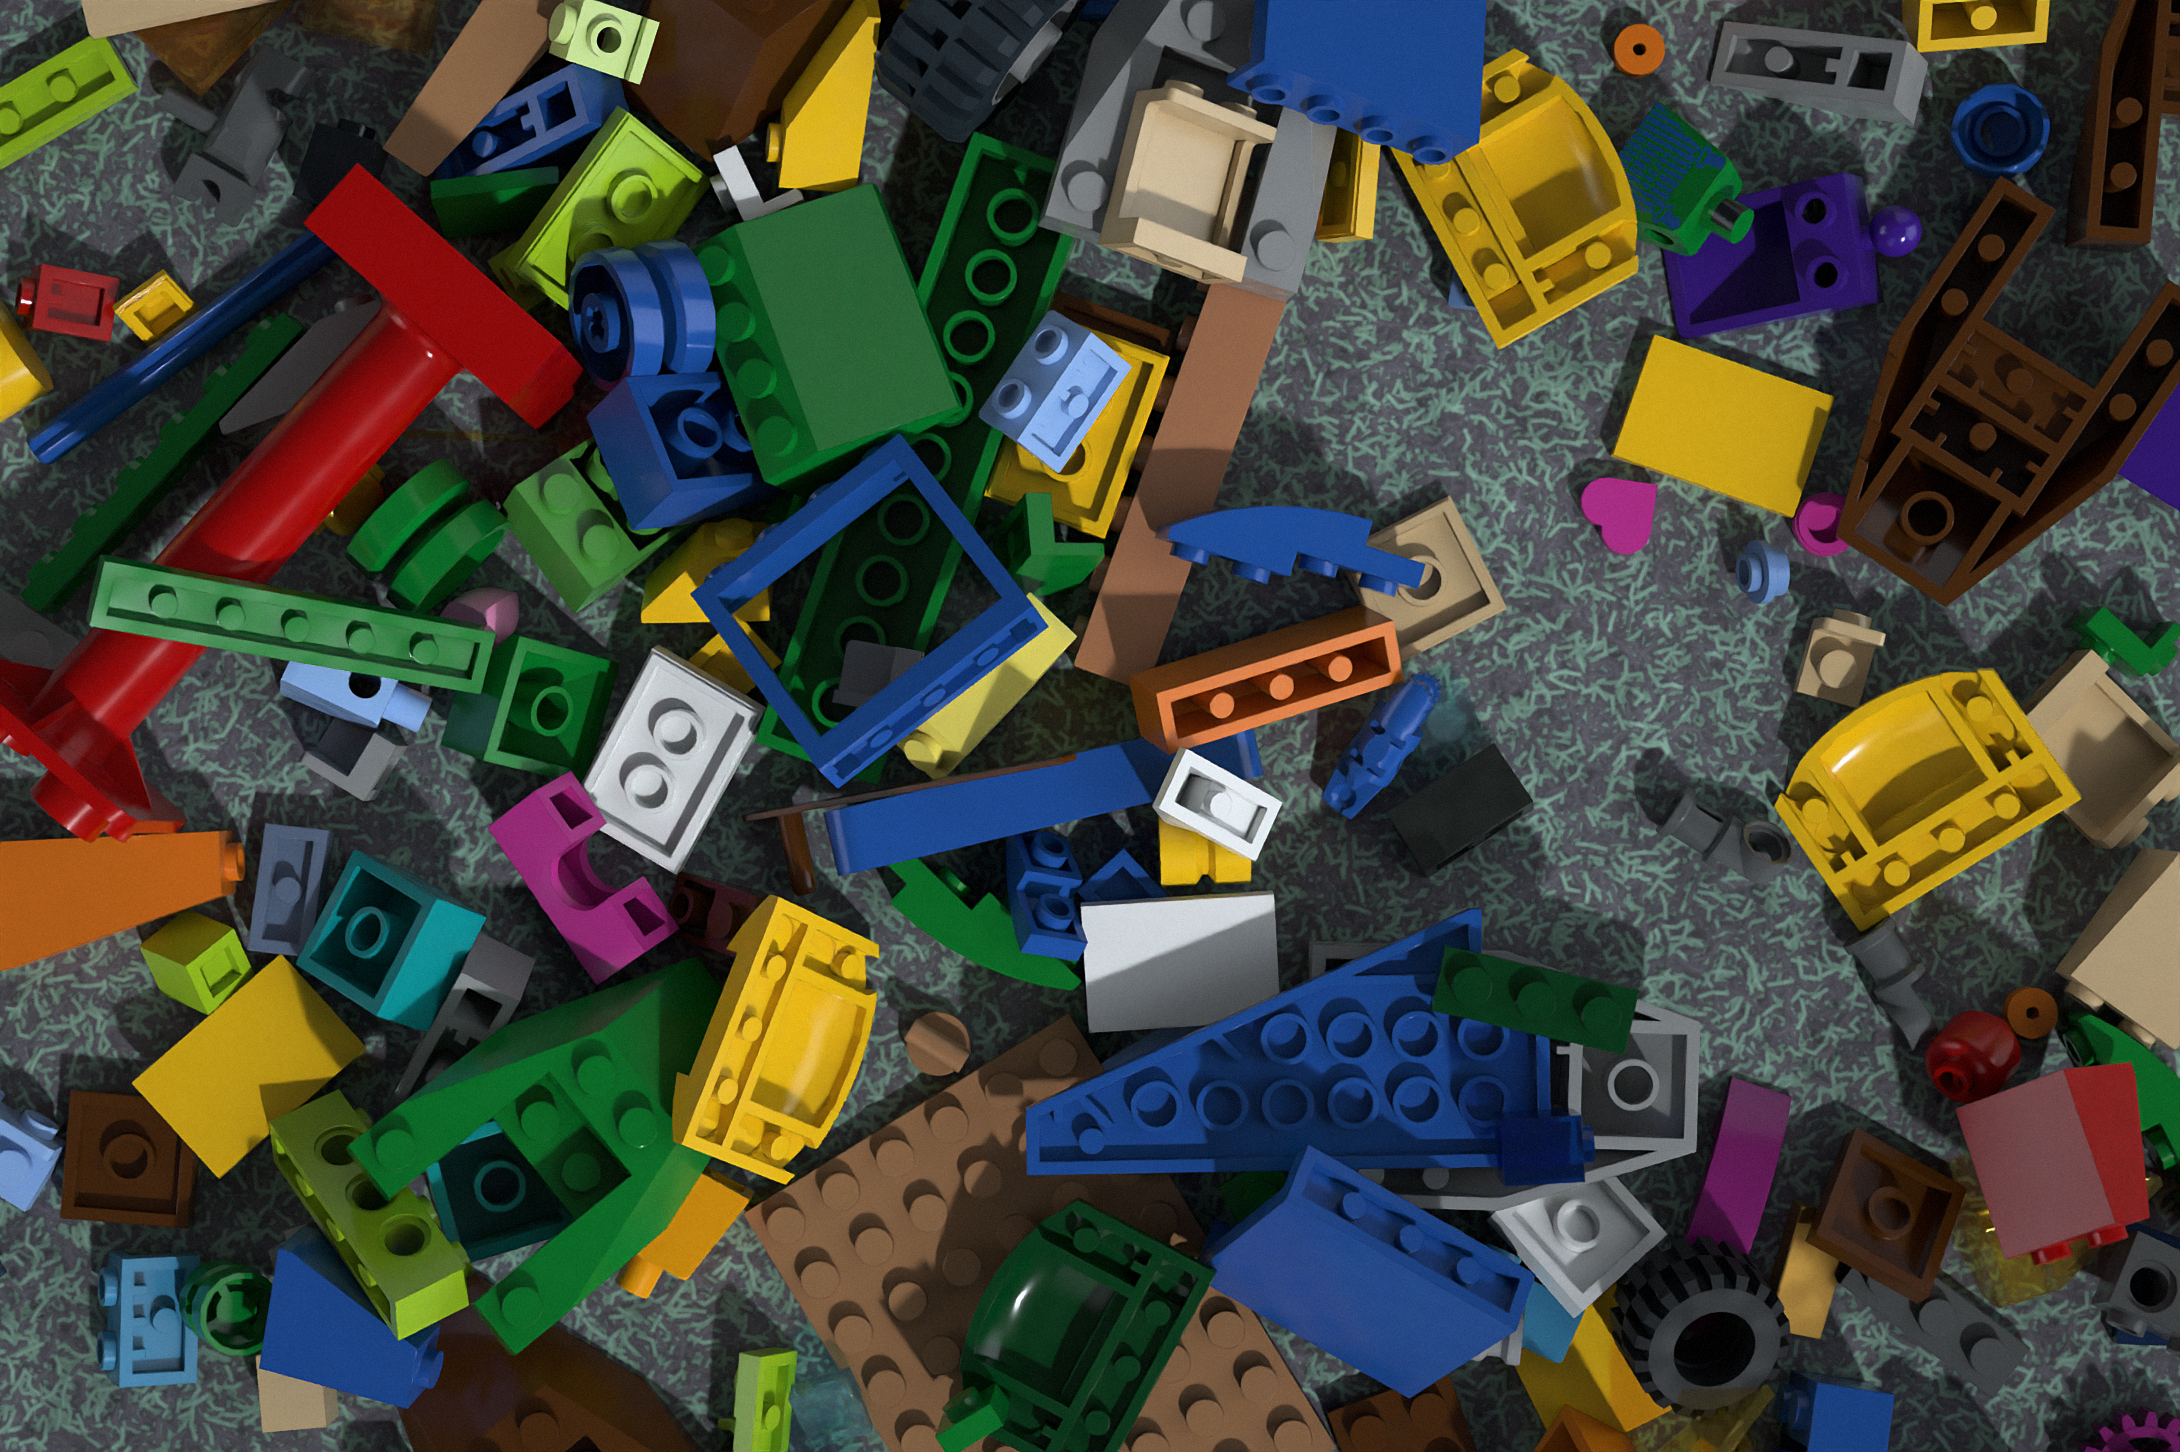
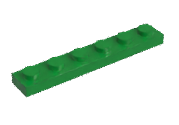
(149, 480)
(288, 624)

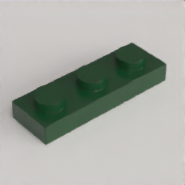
(1534, 999)

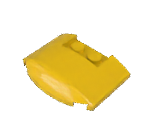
(1535, 207)
(1920, 789)
(778, 1041)

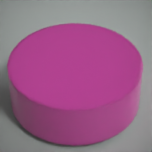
(1817, 523)

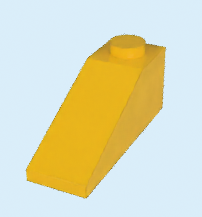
(828, 108)

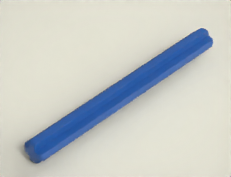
(179, 347)

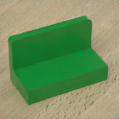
(1029, 551)

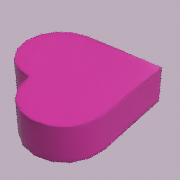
(1620, 511)

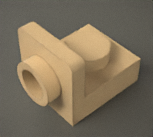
(1838, 658)

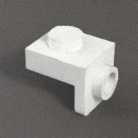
(738, 190)

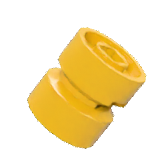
(1188, 856)

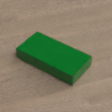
(492, 200)

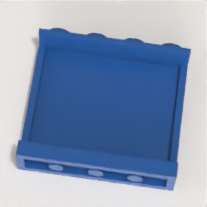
(1374, 67)
(1367, 1276)

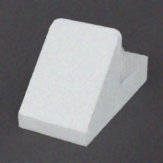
(1216, 805)

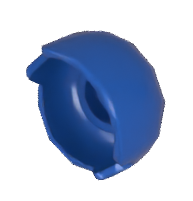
(2016, 127)

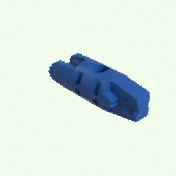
(1381, 745)

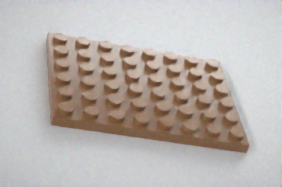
(921, 1213)

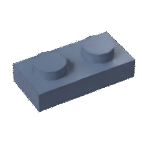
(289, 888)

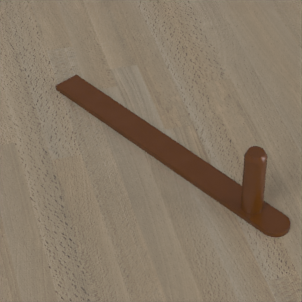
(794, 834)

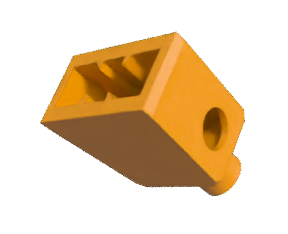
(691, 1234)

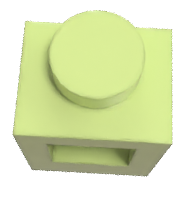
(625, 44)

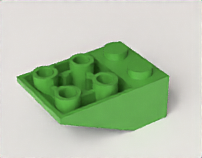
(578, 528)

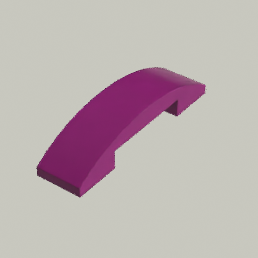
(1738, 1170)

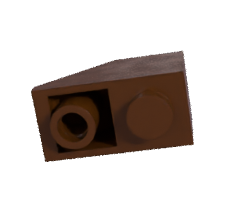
(713, 909)

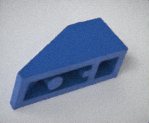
(538, 125)

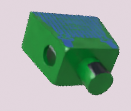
(1682, 185)

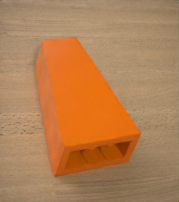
(79, 892)

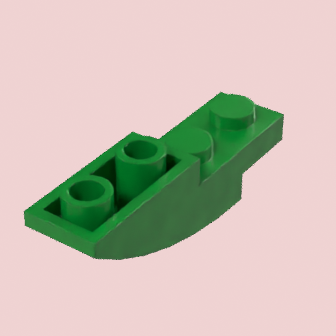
(978, 933)
(2158, 1087)

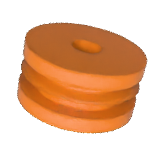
(1638, 36)
(2044, 1014)

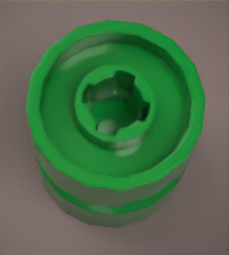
(226, 1306)

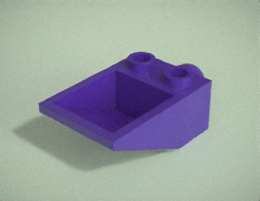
(1780, 261)

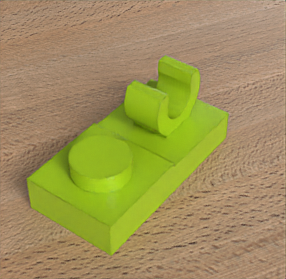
(761, 1400)

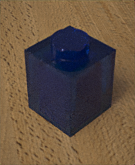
(1542, 1147)

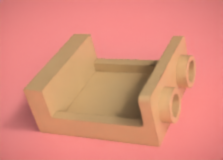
(1183, 182)
(2106, 749)

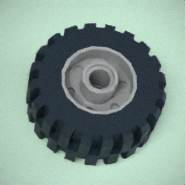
(968, 57)

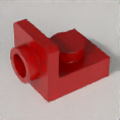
(67, 302)

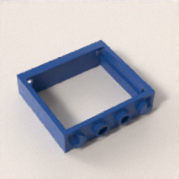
(923, 687)

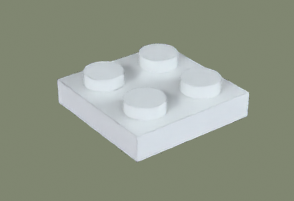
(1579, 1239)

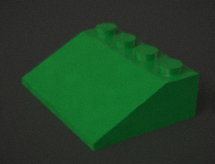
(823, 336)

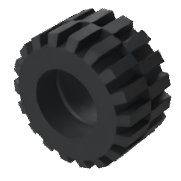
(1724, 1360)

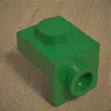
(2121, 647)

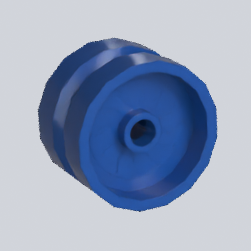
(641, 312)

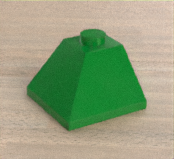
(535, 709)

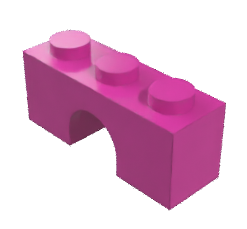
(548, 847)

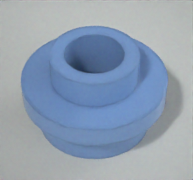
(1763, 571)

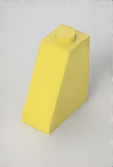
(964, 722)

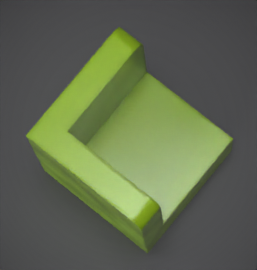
(197, 961)

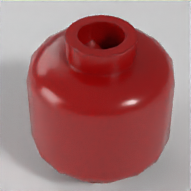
(1972, 1056)

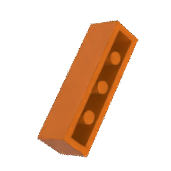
(1266, 678)

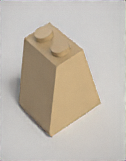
(2133, 952)

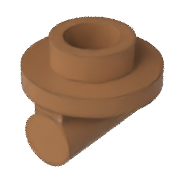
(938, 1043)

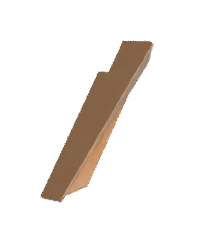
(474, 75)

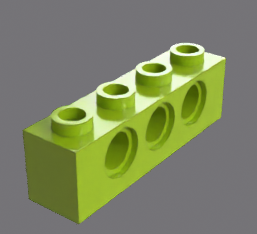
(365, 1227)

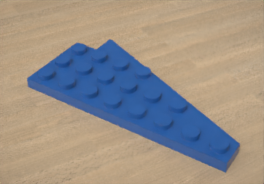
(1325, 1064)

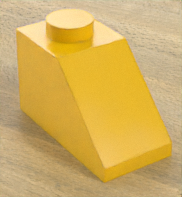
(670, 585)

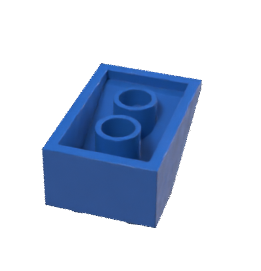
(677, 449)

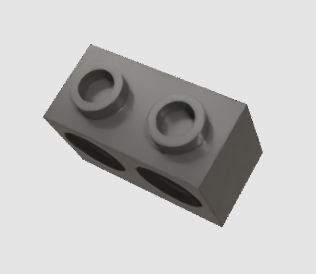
(2114, 1295)

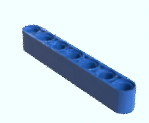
(1016, 803)

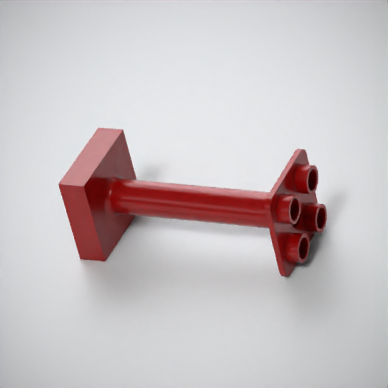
(432, 324)

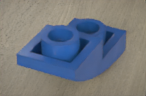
(1040, 894)

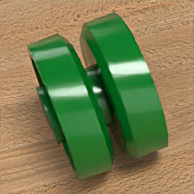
(427, 538)

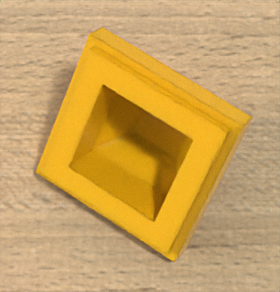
(155, 307)

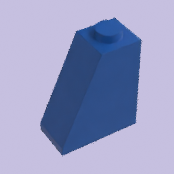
(332, 1334)

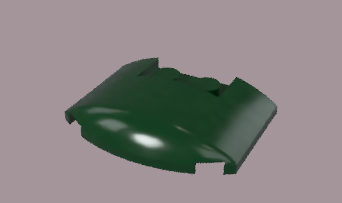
(1080, 1329)

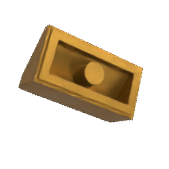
(1803, 1274)

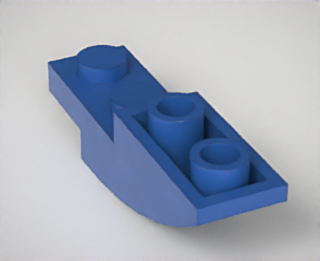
(1270, 537)

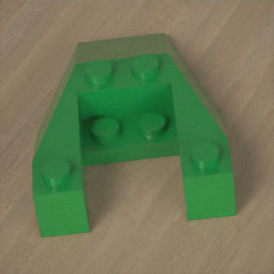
(590, 1113)

